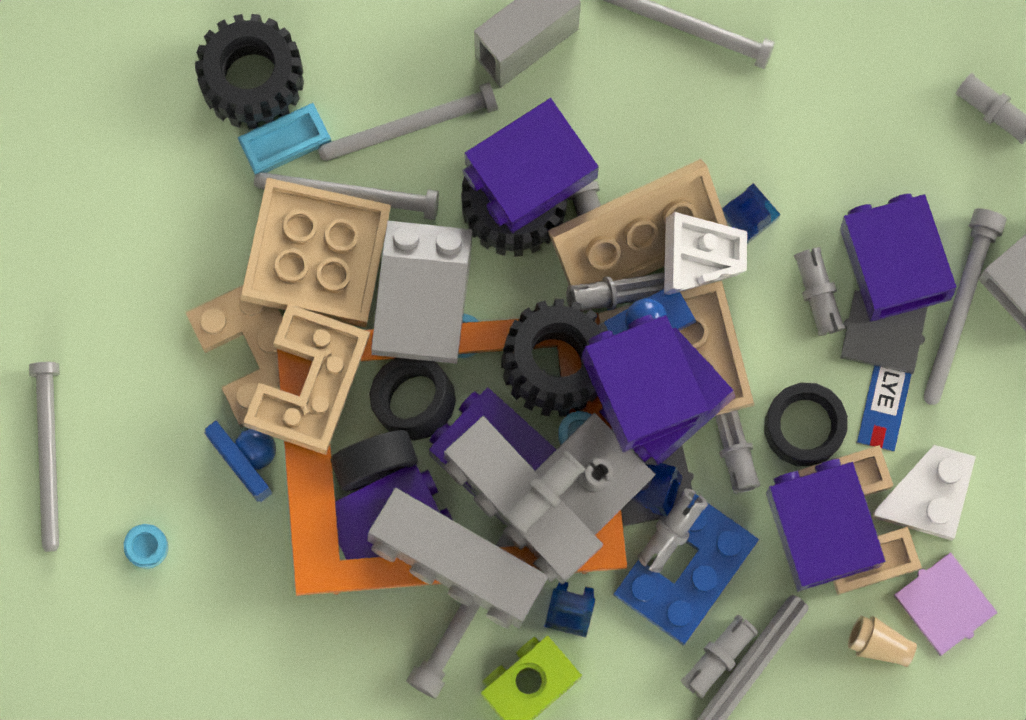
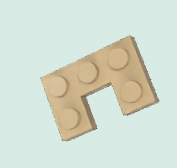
(228, 319)
(315, 414)
(896, 545)

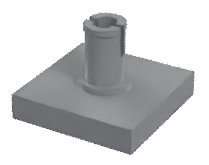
(609, 477)

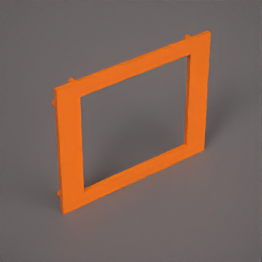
(313, 498)

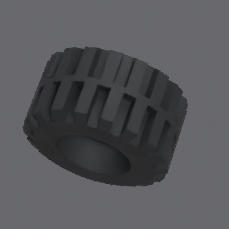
(245, 39)
(500, 237)
(528, 379)

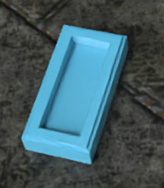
(284, 139)

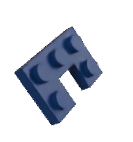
(683, 605)

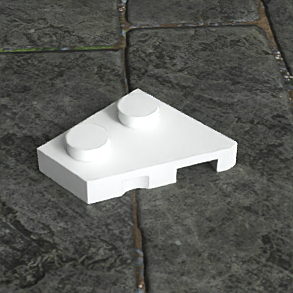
(701, 252)
(930, 494)

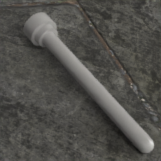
(985, 227)
(429, 675)

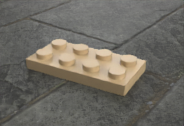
(629, 232)

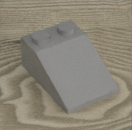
(422, 292)

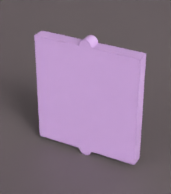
(945, 604)

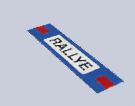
(884, 408)

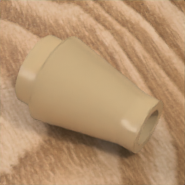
(880, 642)

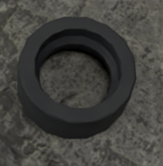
(396, 373)
(817, 394)
(373, 459)

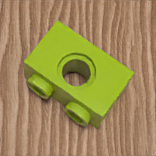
(544, 659)

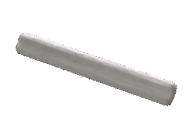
(755, 660)

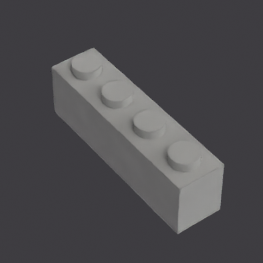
(501, 481)
(456, 558)

